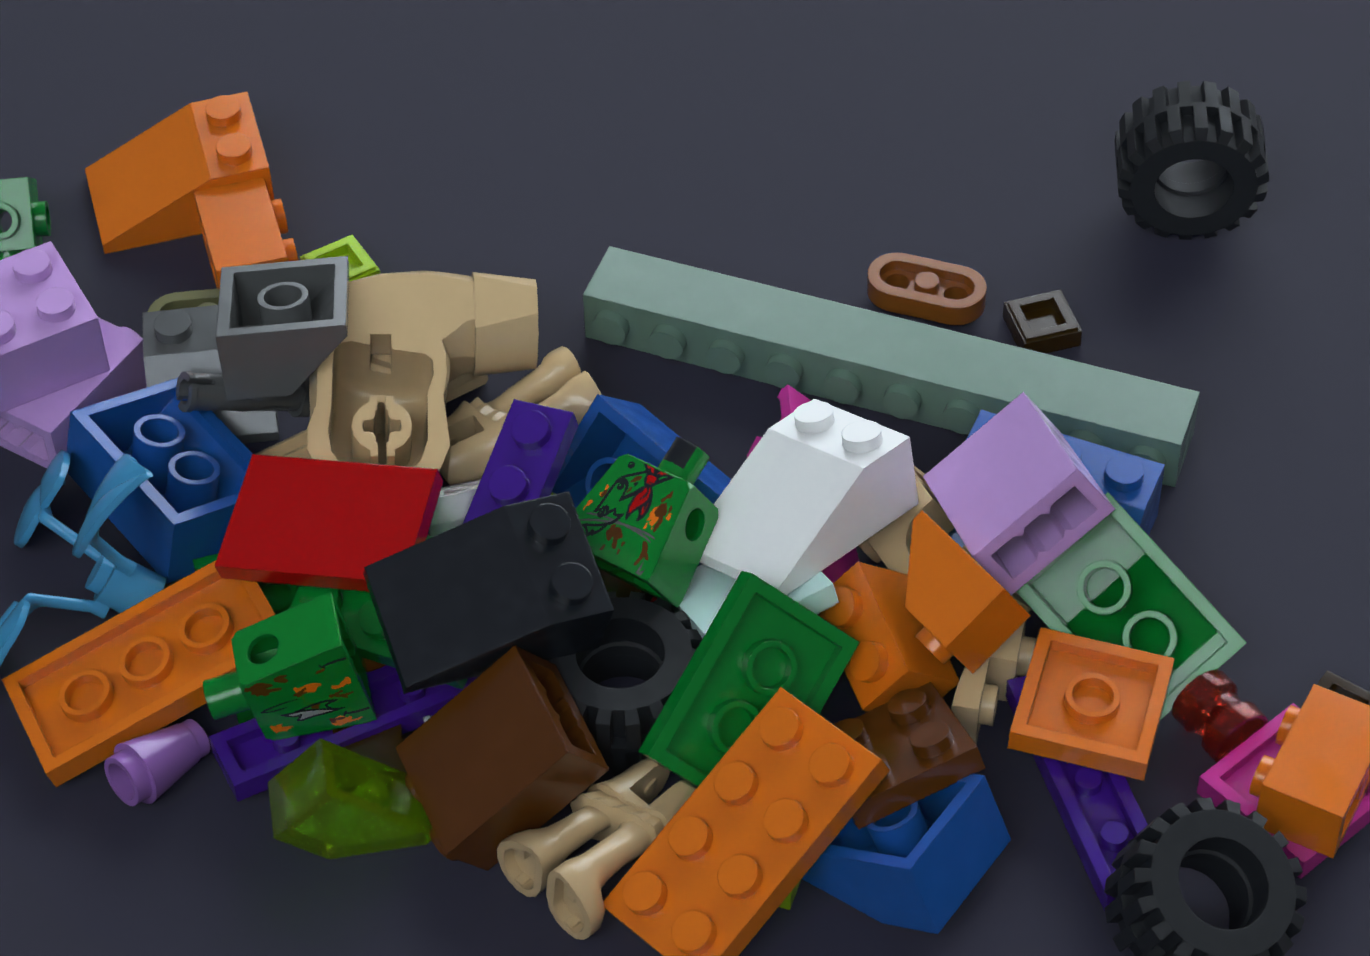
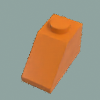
(956, 599)

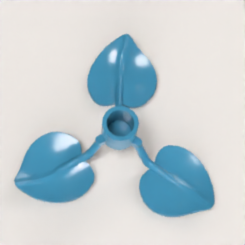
(114, 578)

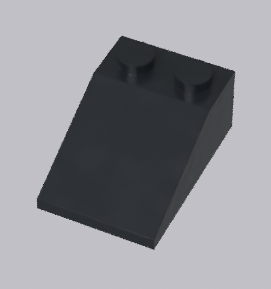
(487, 587)

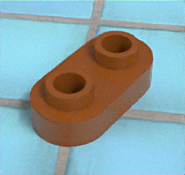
(926, 288)

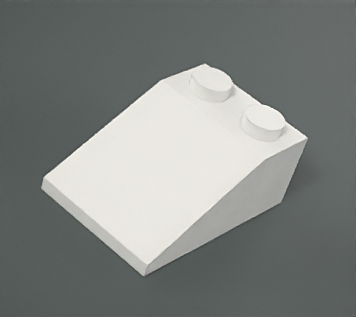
(810, 495)

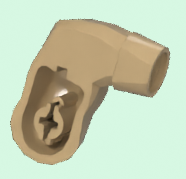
(406, 340)

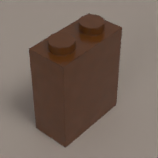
(500, 758)

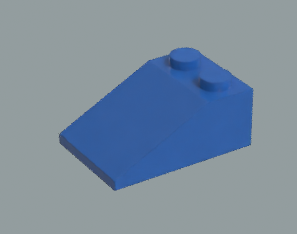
(918, 860)

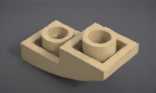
(979, 692)

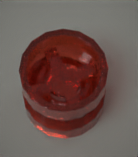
(1216, 713)

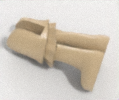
(477, 424)
(609, 812)

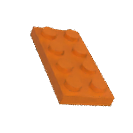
(132, 671)
(746, 833)

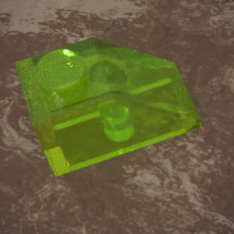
(344, 804)

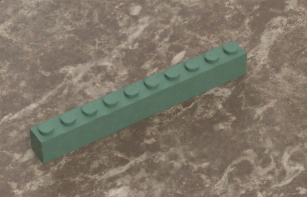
(875, 357)

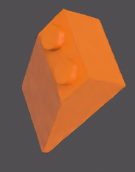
(149, 183)

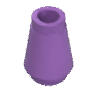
(154, 762)

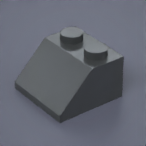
(279, 324)
(187, 342)

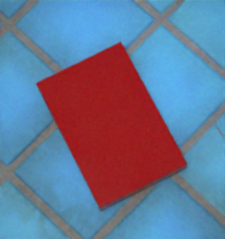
(324, 520)

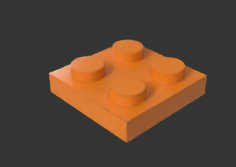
(1091, 703)

